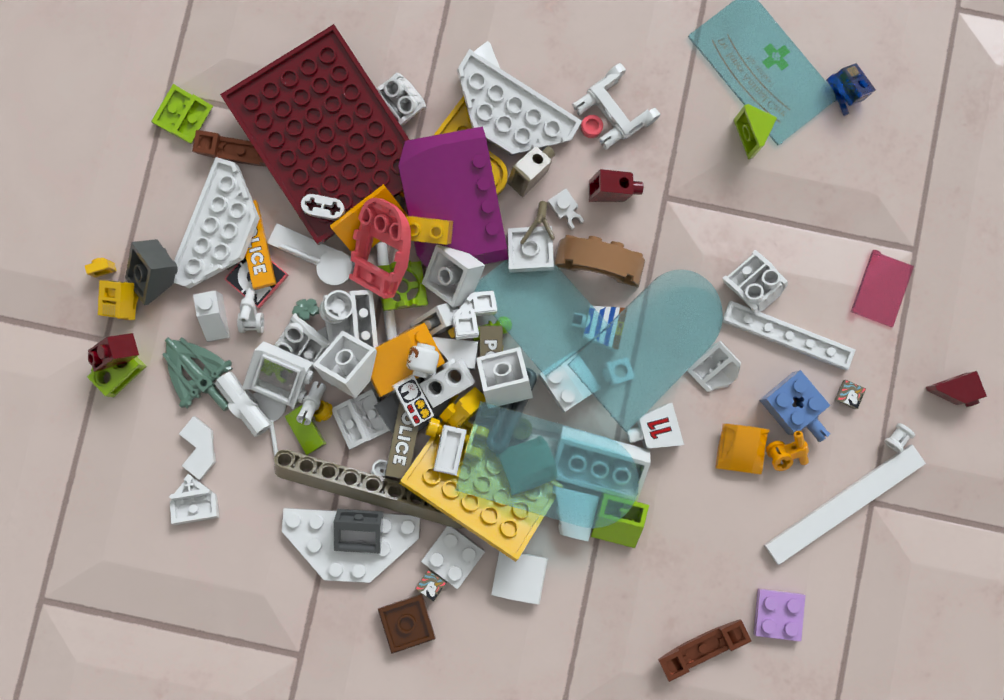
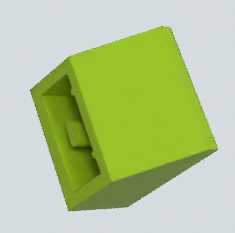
(627, 529)

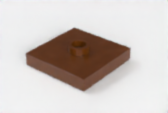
(406, 623)

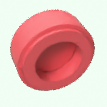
(591, 126)

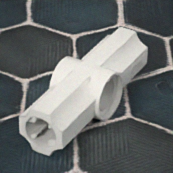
(243, 404)

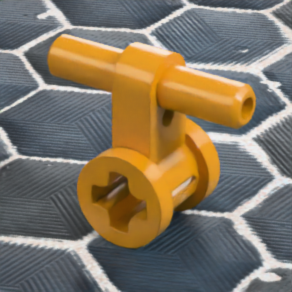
(788, 452)

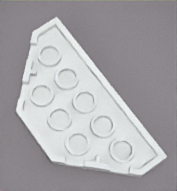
(509, 110)
(219, 226)
(313, 537)

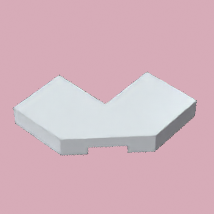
(475, 305)
(203, 456)

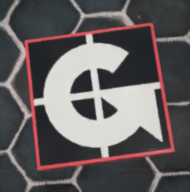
(241, 280)

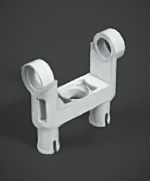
(600, 97)

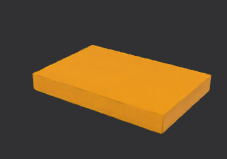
(346, 224)

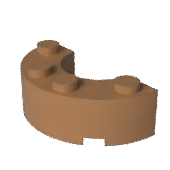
(600, 257)

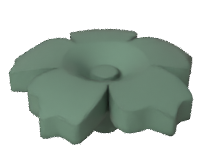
(306, 308)

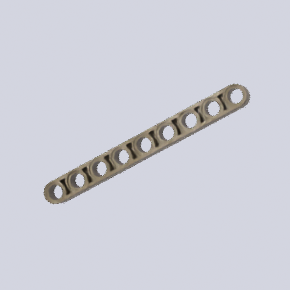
(359, 490)

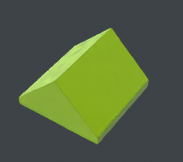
(753, 128)

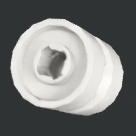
(336, 307)

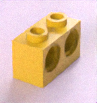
(430, 230)

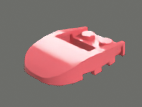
(390, 226)

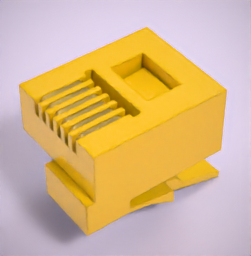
(117, 299)
(464, 409)

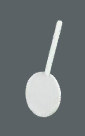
(332, 266)
(273, 411)

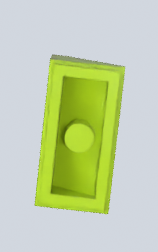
(307, 435)

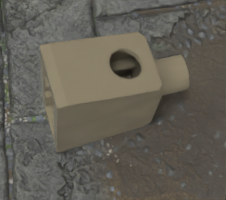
(530, 169)

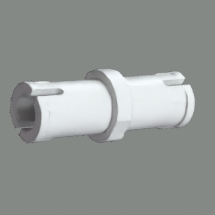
(311, 403)

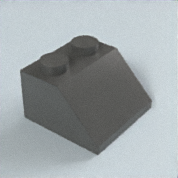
(150, 269)

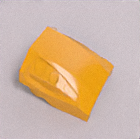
(741, 448)

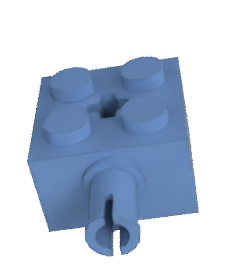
(805, 414)

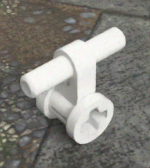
(249, 318)

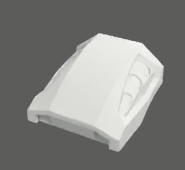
(401, 98)
(756, 282)
(302, 340)

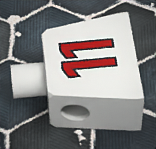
(657, 429)

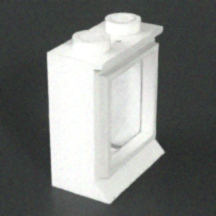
(278, 374)

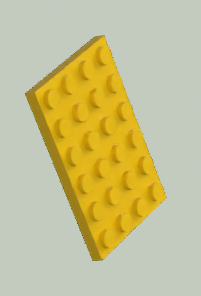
(495, 523)

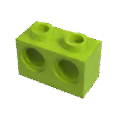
(119, 377)

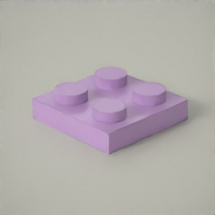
(779, 615)

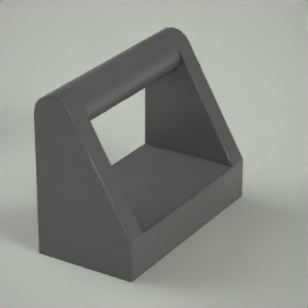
(358, 521)

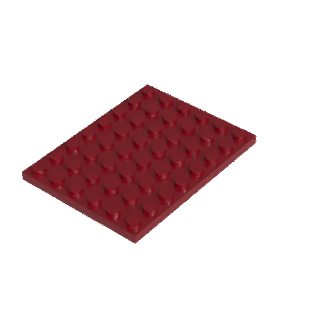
(320, 127)

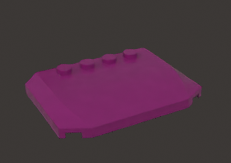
(454, 181)

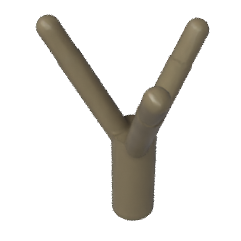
(541, 218)

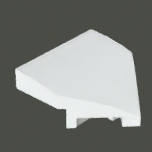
(193, 502)

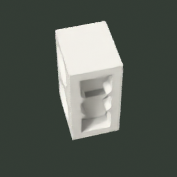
(449, 386)

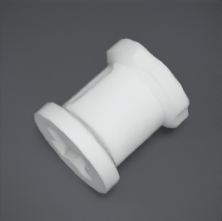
(899, 438)

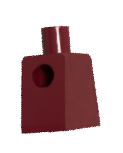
(613, 186)

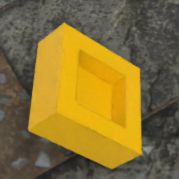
(100, 267)

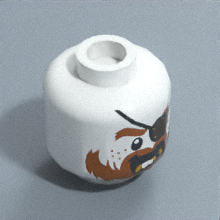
(422, 360)

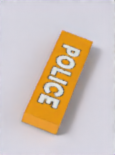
(259, 258)

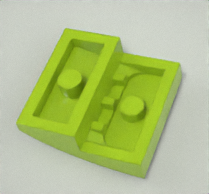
(181, 114)

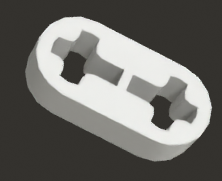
(323, 202)

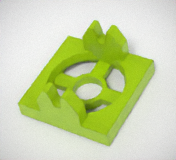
(421, 297)

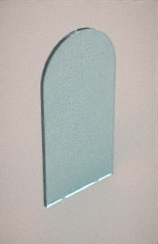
(650, 344)
(547, 468)

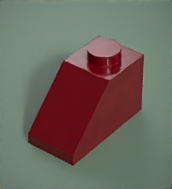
(960, 389)

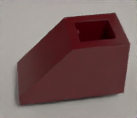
(112, 351)

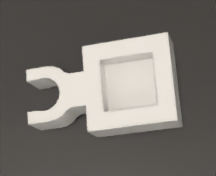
(564, 206)

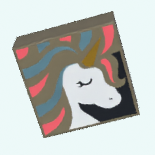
(850, 394)
(431, 585)

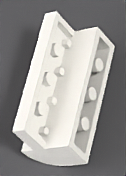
(360, 323)

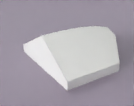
(716, 368)

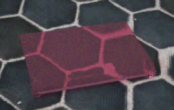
(882, 288)

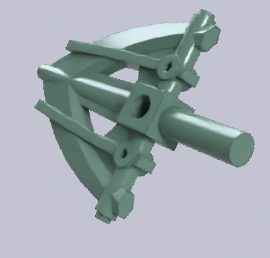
(180, 355)

